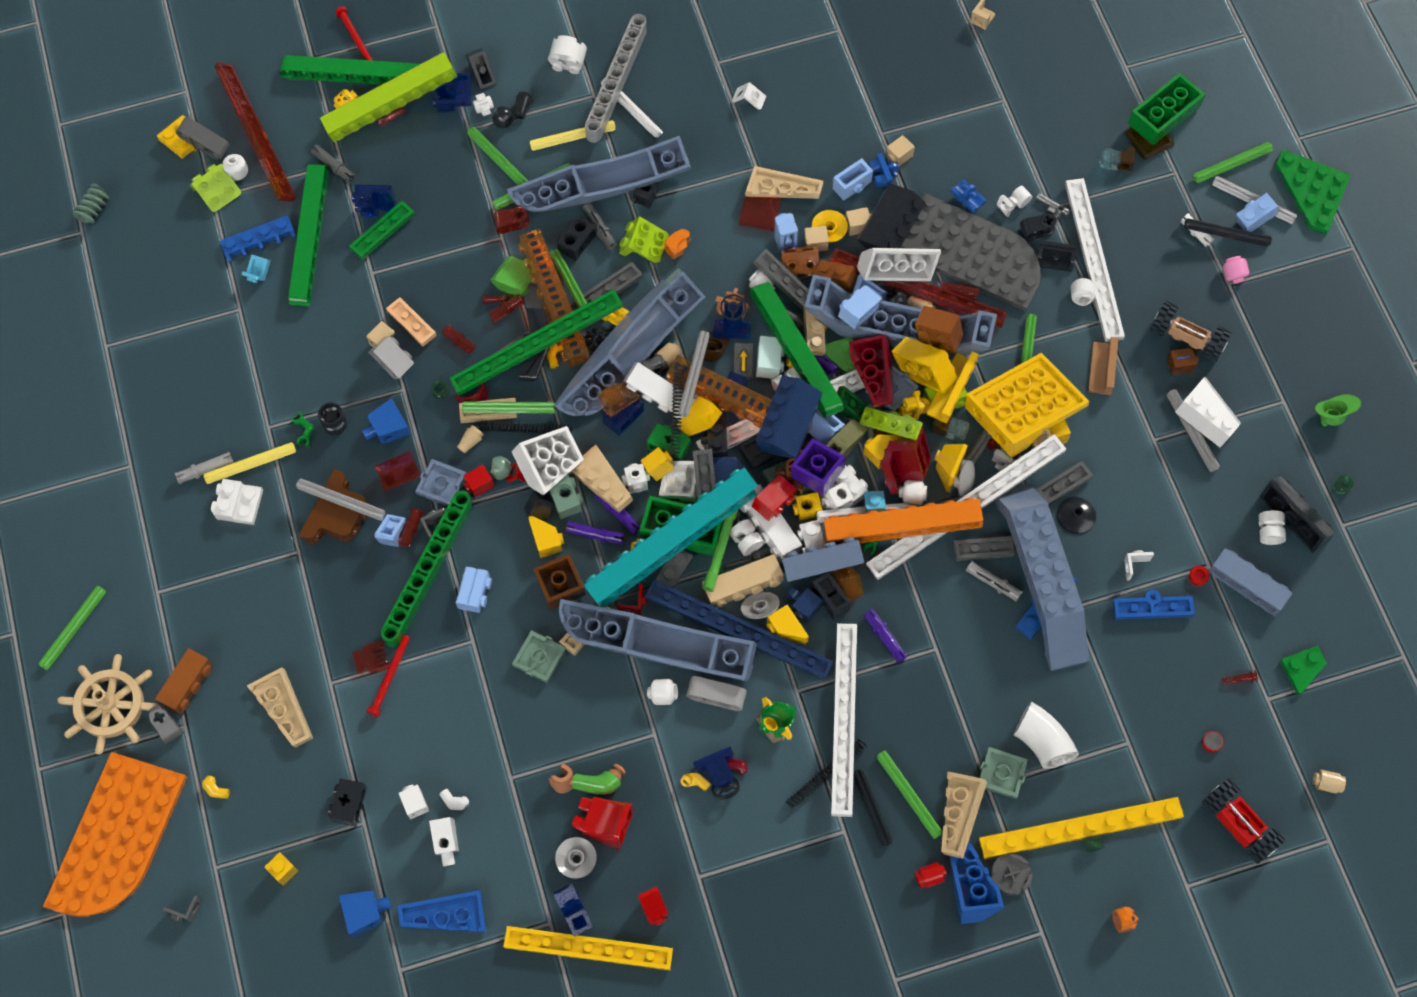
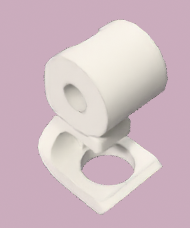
(1019, 197)

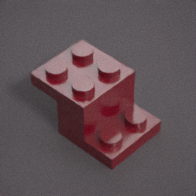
(905, 461)

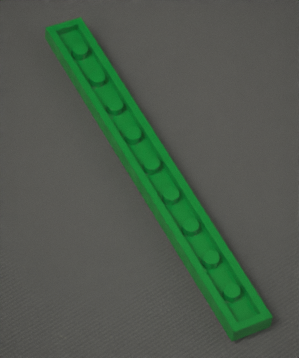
(536, 342)

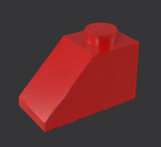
(653, 906)

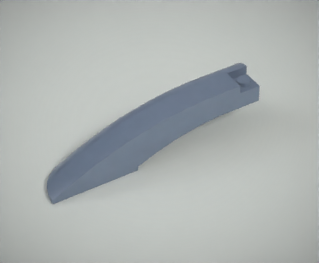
(603, 178)
(630, 342)
(658, 640)

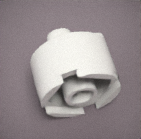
(567, 54)

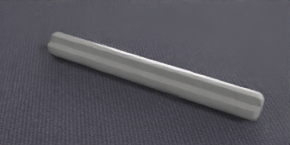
(1248, 196)
(693, 374)
(1195, 435)
(340, 499)

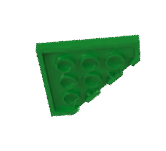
(1314, 187)

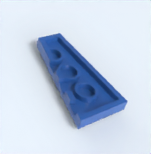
(448, 913)

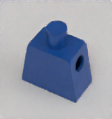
(386, 423)
(363, 911)

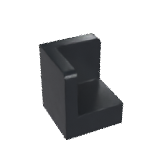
(645, 195)
(539, 505)

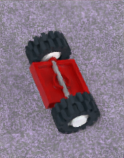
(1242, 821)

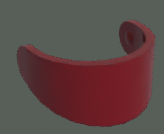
(481, 395)

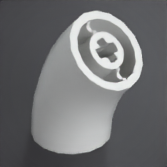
(1045, 737)

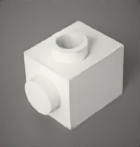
(413, 801)

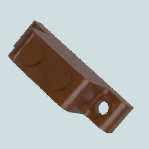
(332, 518)

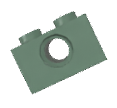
(566, 505)

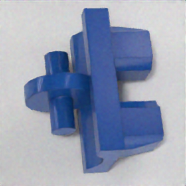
(885, 170)
(968, 196)

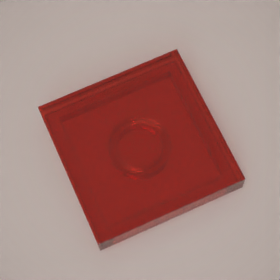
(760, 212)

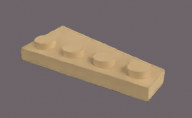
(780, 184)
(601, 479)
(281, 703)
(962, 806)

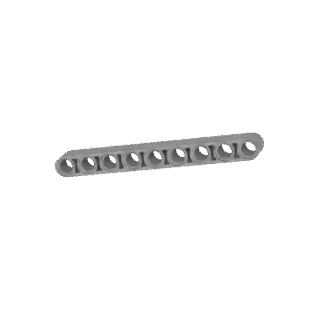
(615, 78)

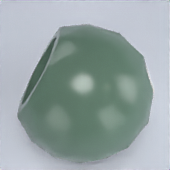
(499, 468)

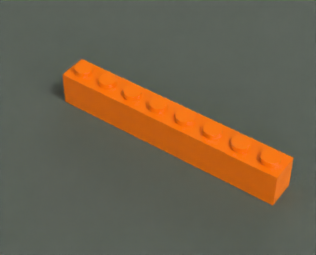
(905, 522)

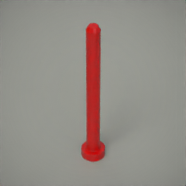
(342, 12)
(374, 710)

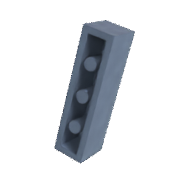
(823, 560)
(1250, 582)

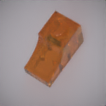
(849, 582)

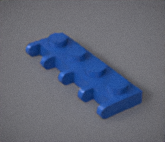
(257, 237)

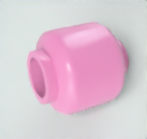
(1236, 269)

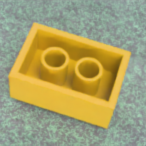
(925, 364)

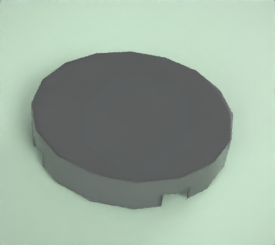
(1011, 874)

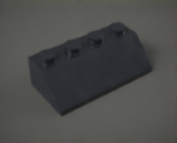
(891, 218)
(1298, 514)

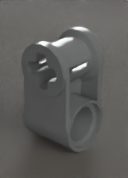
(166, 726)

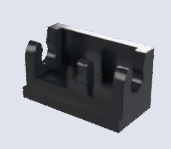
(1056, 255)

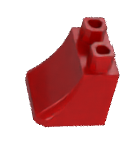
(605, 820)

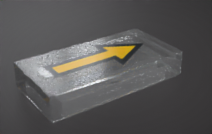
(743, 359)

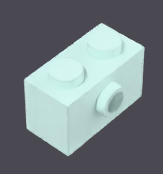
(769, 358)

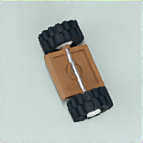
(1190, 332)

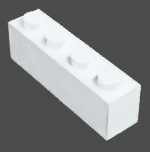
(652, 387)
(774, 532)

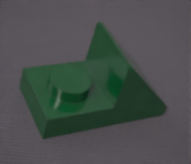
(852, 404)

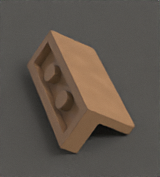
(1103, 367)

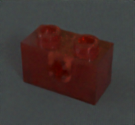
(397, 471)

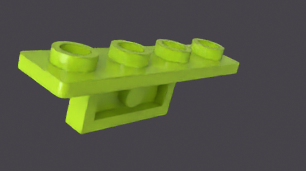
(891, 423)

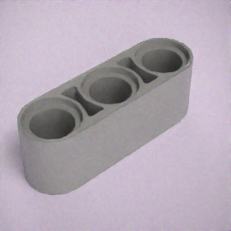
(716, 693)

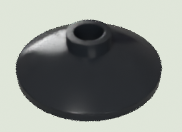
(1076, 523)

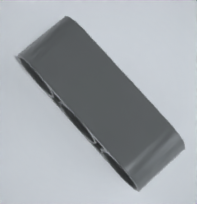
(202, 138)

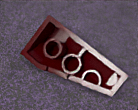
(874, 365)

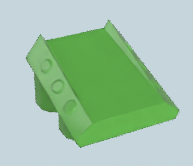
(512, 277)

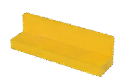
(944, 403)

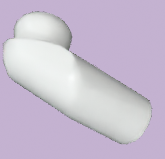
(454, 803)

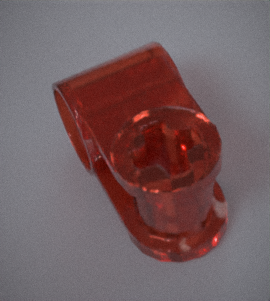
(509, 220)

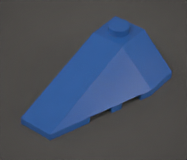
(974, 889)

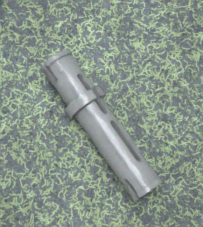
(196, 471)
(1000, 585)

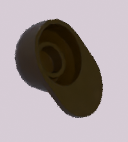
(715, 348)

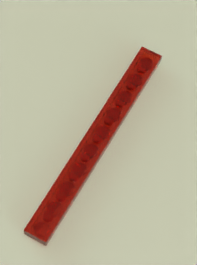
(255, 132)
(927, 291)

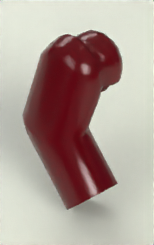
(738, 765)

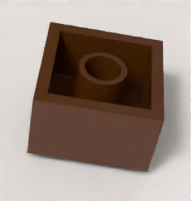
(559, 581)

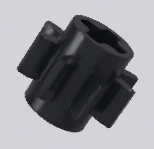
(594, 339)

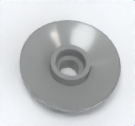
(760, 605)
(575, 847)

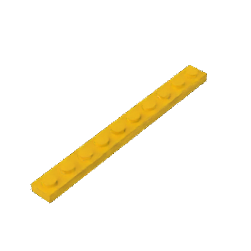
(1080, 828)

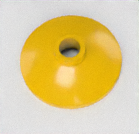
(833, 220)

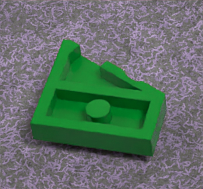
(1303, 667)

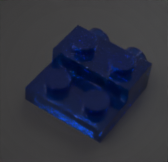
(454, 93)
(372, 198)

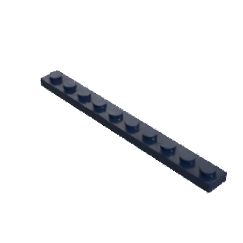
(738, 628)

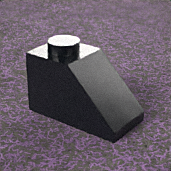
(480, 68)

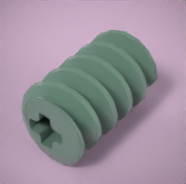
(90, 204)

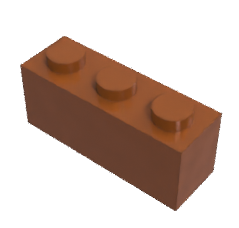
(184, 681)

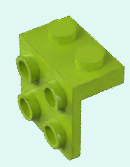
(215, 187)
(643, 239)

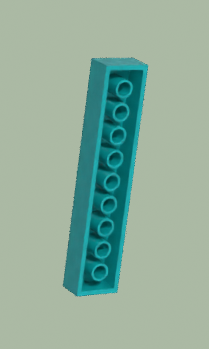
(672, 537)

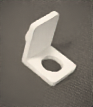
(751, 94)
(831, 501)
(1135, 556)

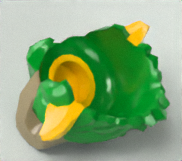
(776, 720)

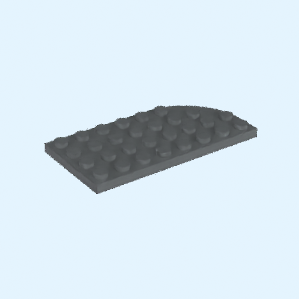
(977, 252)

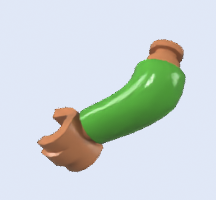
(601, 784)

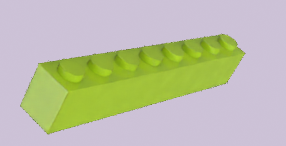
(388, 97)

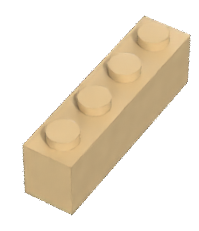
(744, 581)

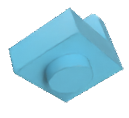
(257, 269)
(874, 501)

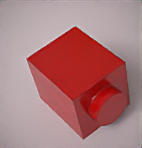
(478, 481)

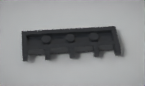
(717, 436)

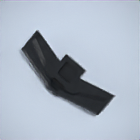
(533, 365)

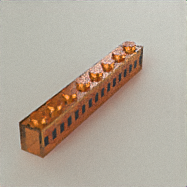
(552, 293)
(725, 393)

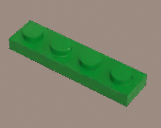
(382, 230)

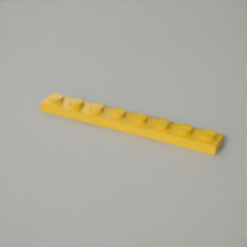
(588, 948)

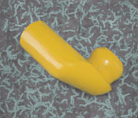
(551, 356)
(695, 779)
(212, 789)

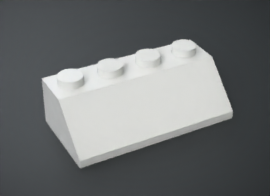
(898, 264)

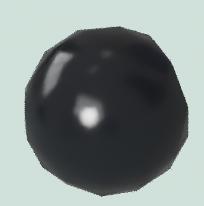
(502, 117)
(896, 296)

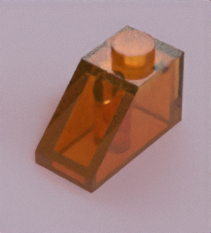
(616, 398)

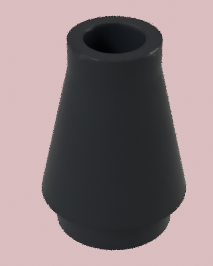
(522, 104)

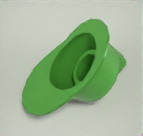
(1336, 409)

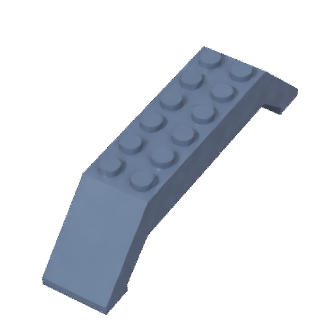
(891, 319)
(1047, 576)

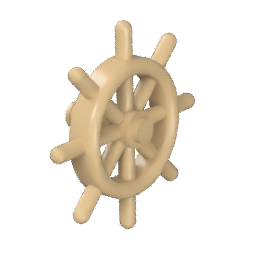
(107, 703)

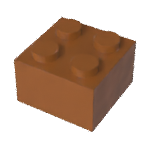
(939, 329)

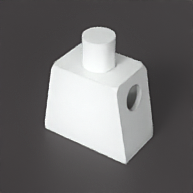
(442, 830)

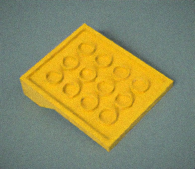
(1024, 403)

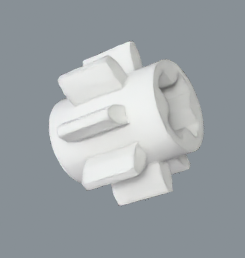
(483, 104)

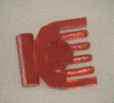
(369, 660)

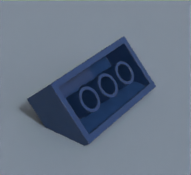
(788, 417)

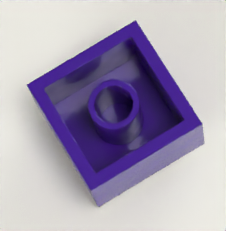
(818, 467)

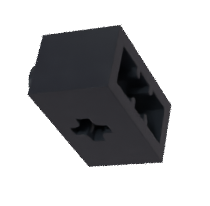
(349, 813)

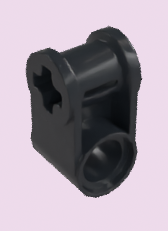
(1037, 227)

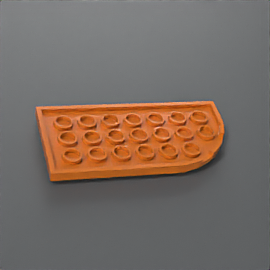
(107, 854)

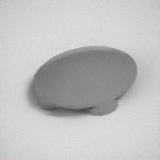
(965, 480)

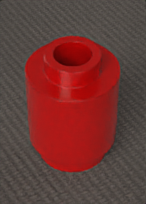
(930, 875)

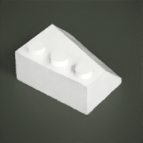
(1209, 413)
(547, 458)

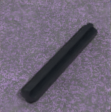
(872, 807)

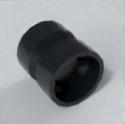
(332, 418)

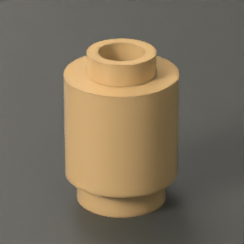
(669, 353)
(1329, 781)

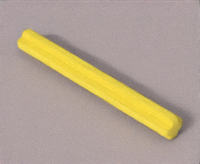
(565, 137)
(249, 463)

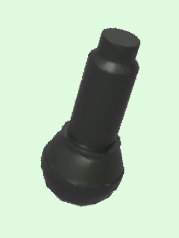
(757, 555)

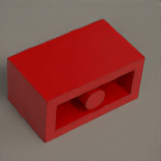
(774, 498)

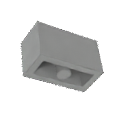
(391, 357)

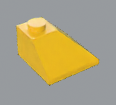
(949, 463)

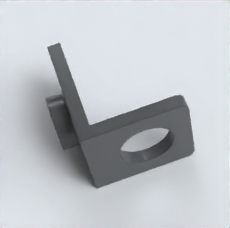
(431, 518)
(190, 915)

